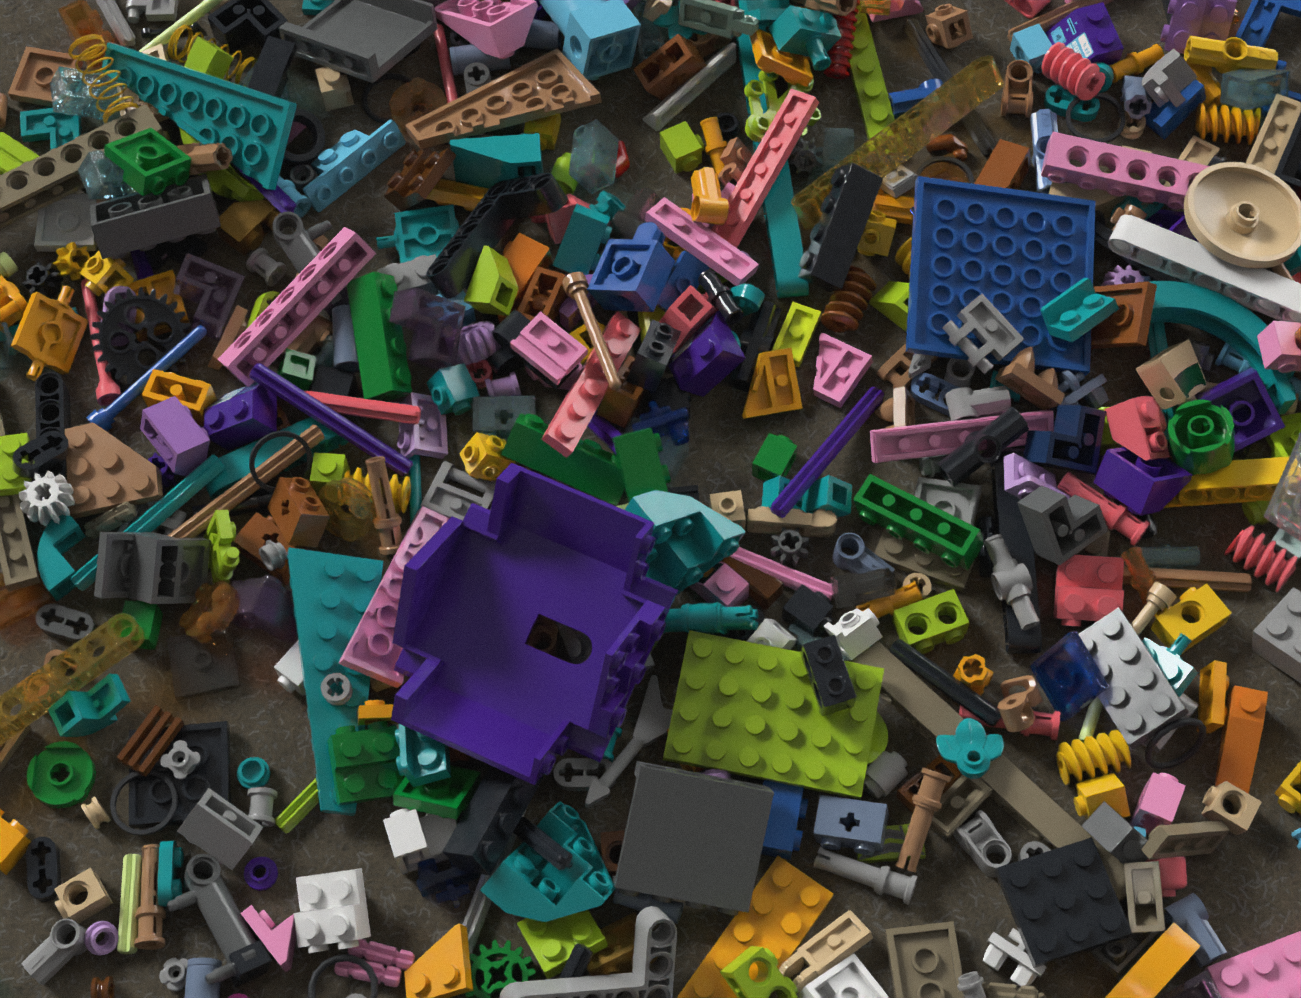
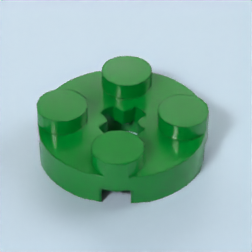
(50, 761)

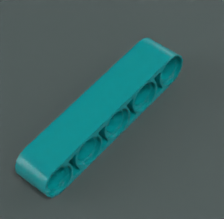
(237, 462)

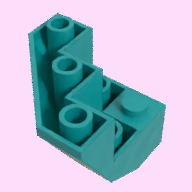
(687, 537)
(536, 889)

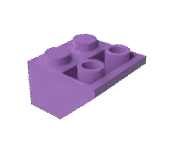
(175, 435)

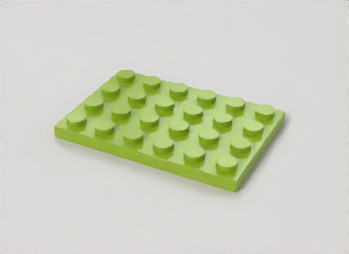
(758, 717)

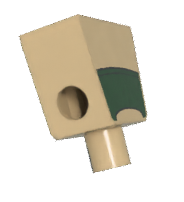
(1173, 375)

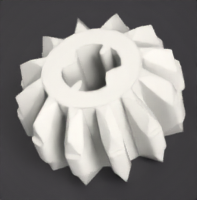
(42, 509)

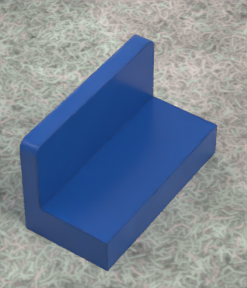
(1168, 117)

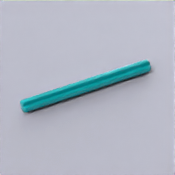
(159, 512)

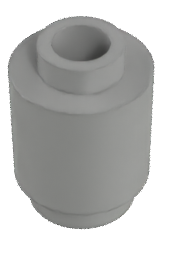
(884, 774)

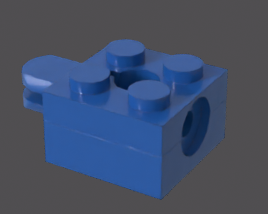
(632, 271)

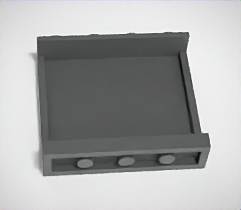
(363, 35)
(693, 838)

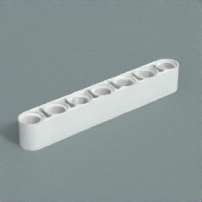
(1194, 264)

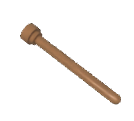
(576, 287)

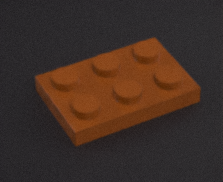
(1131, 322)

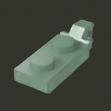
(716, 18)

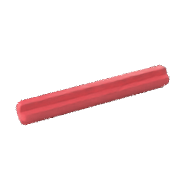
(369, 408)

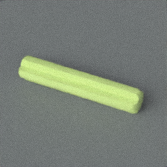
(129, 903)

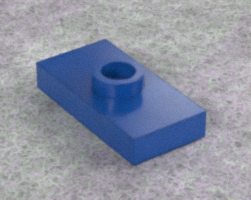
(683, 274)

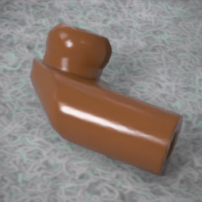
(950, 144)

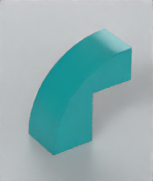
(824, 493)
(52, 566)

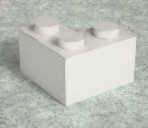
(417, 838)

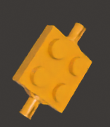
(49, 333)

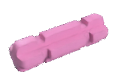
(383, 954)
(390, 976)

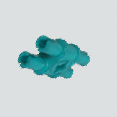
(711, 618)

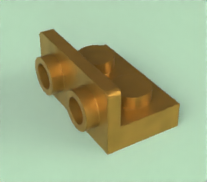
(618, 955)

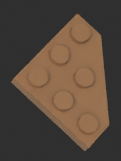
(107, 472)

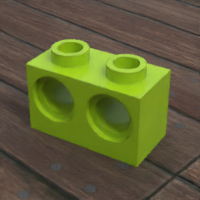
(926, 615)
(767, 980)

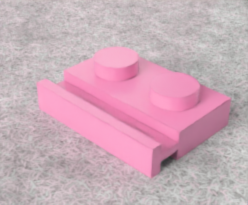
(549, 348)

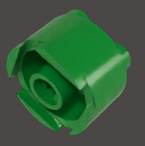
(1201, 437)

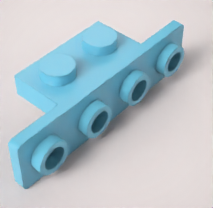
(350, 162)

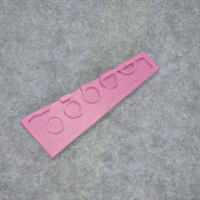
(371, 645)

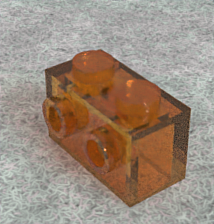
(82, 21)

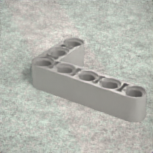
(635, 985)

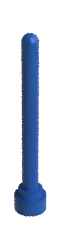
(104, 417)

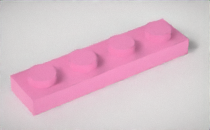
(702, 242)

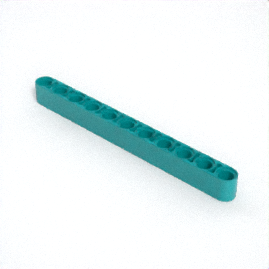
(780, 215)

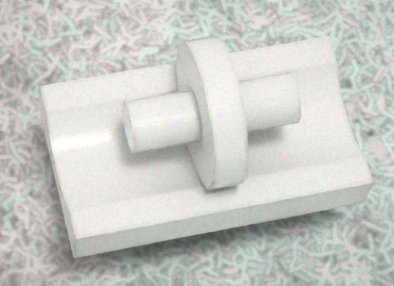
(1001, 948)

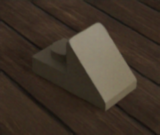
(1144, 896)

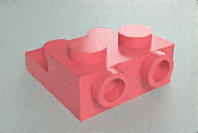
(1088, 588)

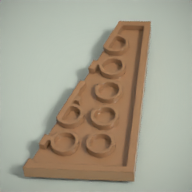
(523, 95)

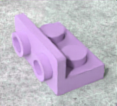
(427, 436)
(1024, 477)

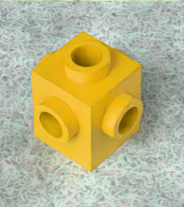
(877, 234)
(105, 274)
(484, 458)

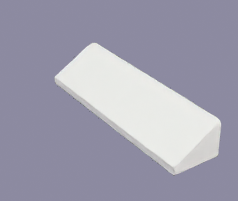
(687, 92)

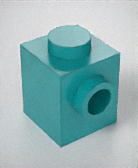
(453, 389)

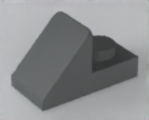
(1116, 834)

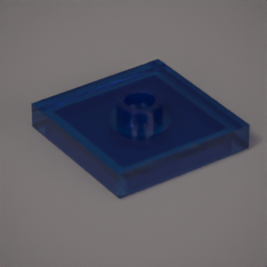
(1069, 676)

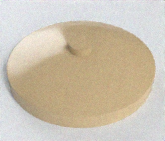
(1244, 215)

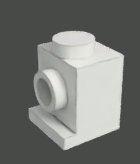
(855, 632)

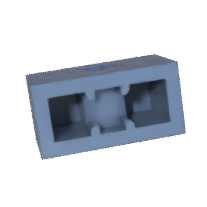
(836, 815)

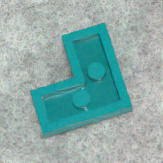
(46, 125)

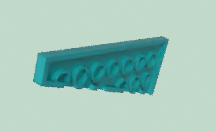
(211, 109)
(328, 605)

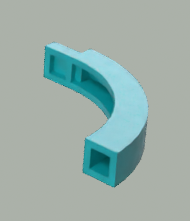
(1228, 321)

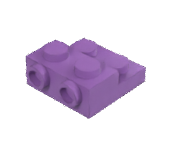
(1197, 18)

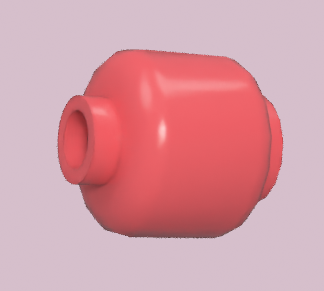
(1172, 875)

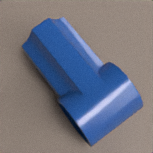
(906, 99)

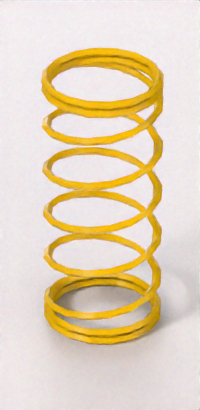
(175, 36)
(84, 56)

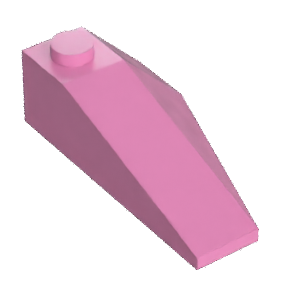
(490, 25)

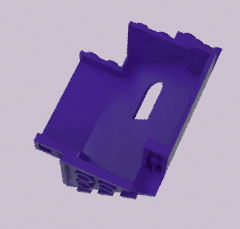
(473, 606)

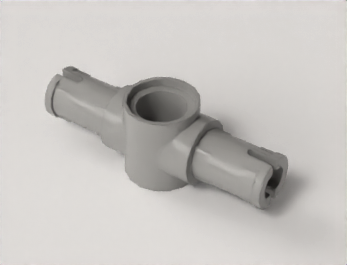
(1011, 582)

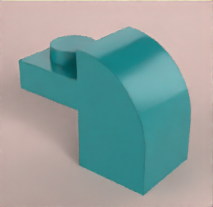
(88, 712)

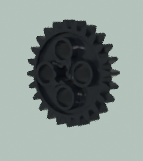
(156, 314)

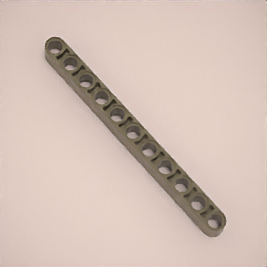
(1010, 786)

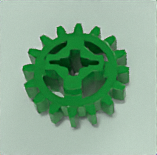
(508, 965)

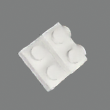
(331, 910)
(844, 980)

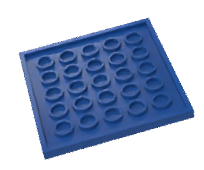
(1003, 245)

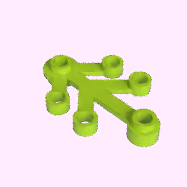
(757, 122)

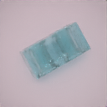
(73, 97)

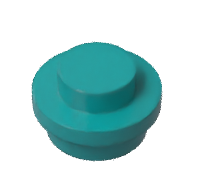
(253, 773)

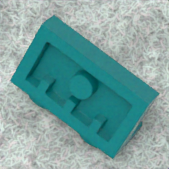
(1077, 311)
(421, 757)

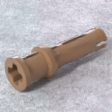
(387, 519)
(927, 802)
(150, 913)

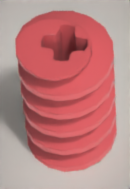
(1072, 71)
(1262, 557)

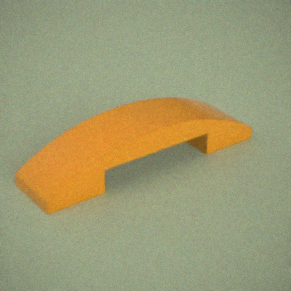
(1157, 965)

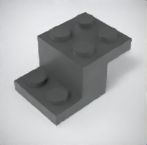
(151, 567)

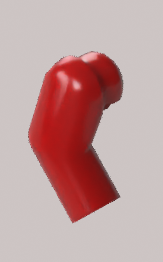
(622, 162)

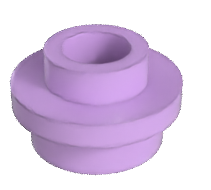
(109, 942)

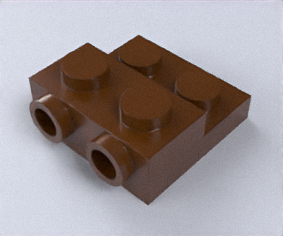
(418, 177)

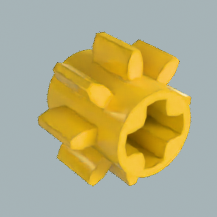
(65, 260)

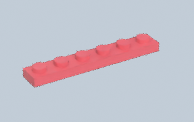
(766, 164)
(589, 387)

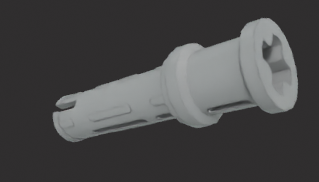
(881, 879)

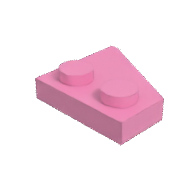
(838, 370)

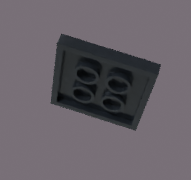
(152, 798)
(1062, 902)

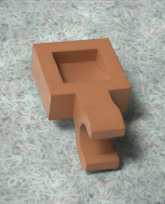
(735, 158)

